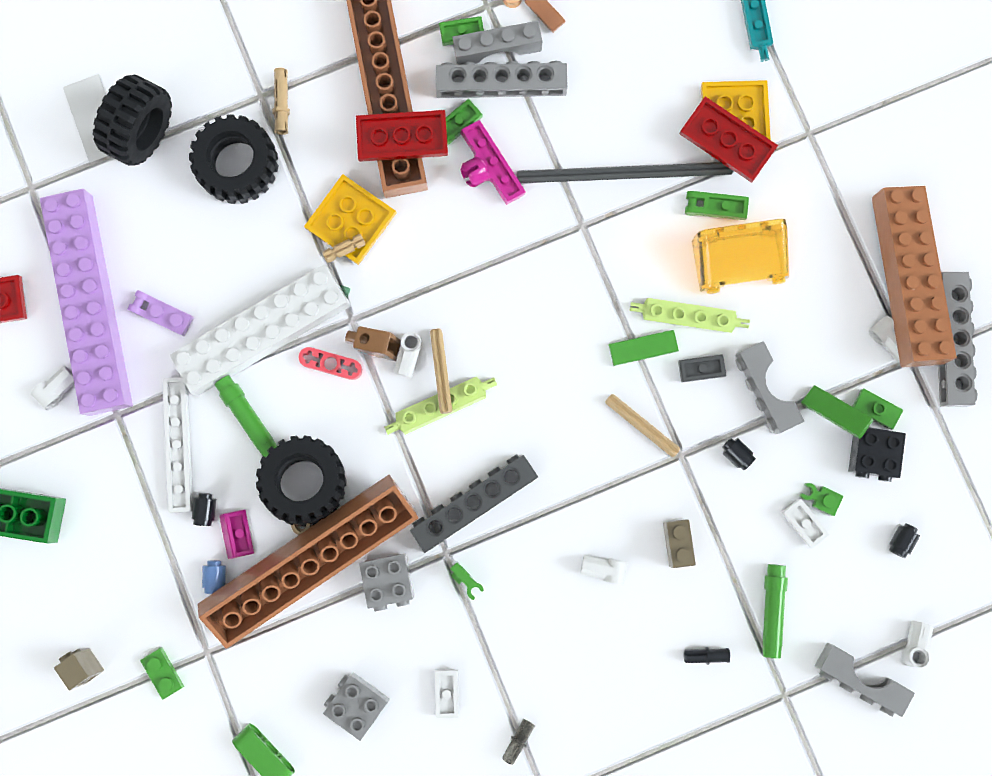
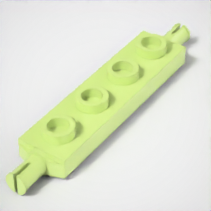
(689, 315)
(428, 409)

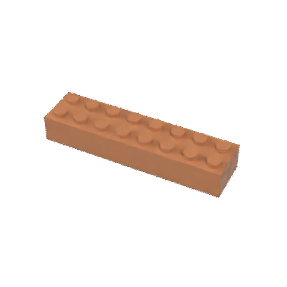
(913, 276)

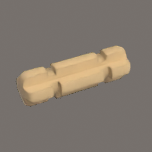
(343, 248)

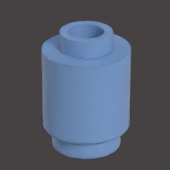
(213, 576)

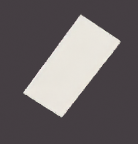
(84, 99)

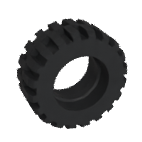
(132, 119)
(217, 137)
(280, 460)

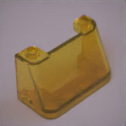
(741, 254)

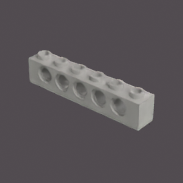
(511, 87)
(948, 373)

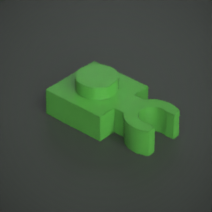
(824, 499)

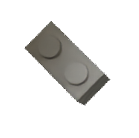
(679, 543)
(78, 668)

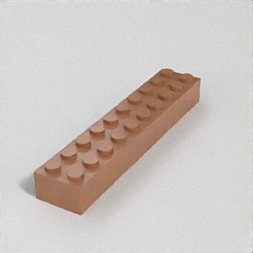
(385, 85)
(306, 562)

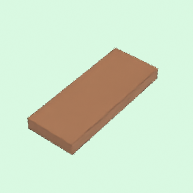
(546, 13)

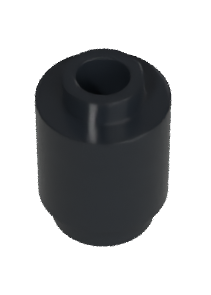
(738, 453)
(203, 509)
(904, 540)

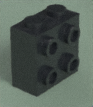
(877, 454)

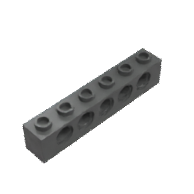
(428, 540)

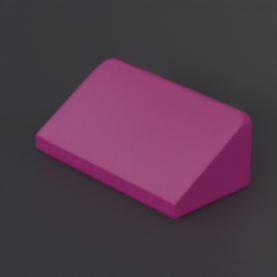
(236, 534)

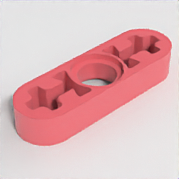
(313, 364)

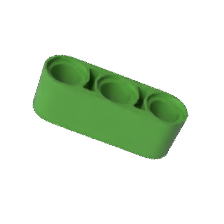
(261, 753)

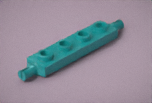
(758, 26)

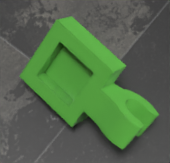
(461, 575)

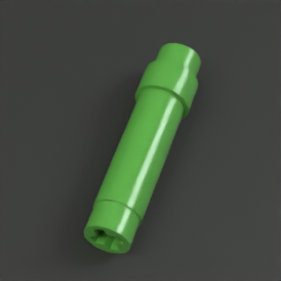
(235, 399)
(775, 585)

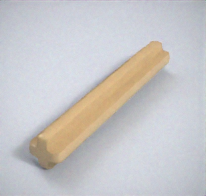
(441, 371)
(642, 425)

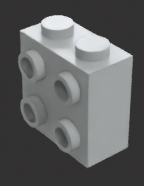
(386, 582)
(355, 705)

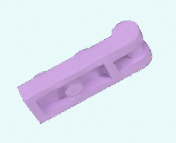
(161, 313)

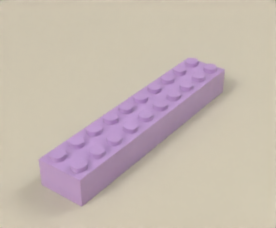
(86, 302)

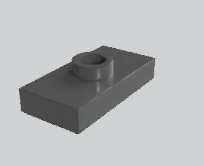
(702, 368)

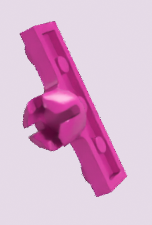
(489, 164)

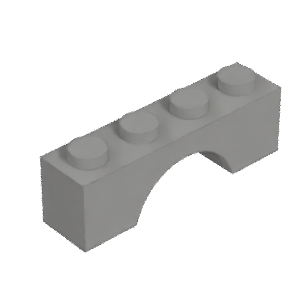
(517, 38)
(780, 414)
(840, 665)

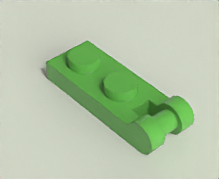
(717, 205)

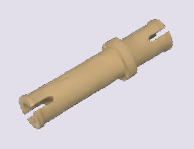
(281, 108)

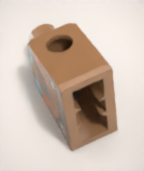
(374, 342)

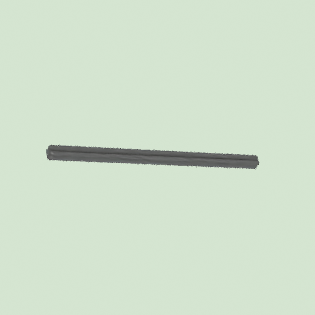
(623, 172)

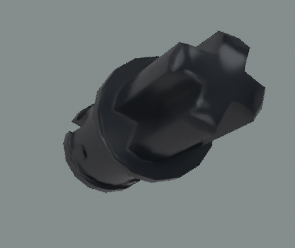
(706, 655)

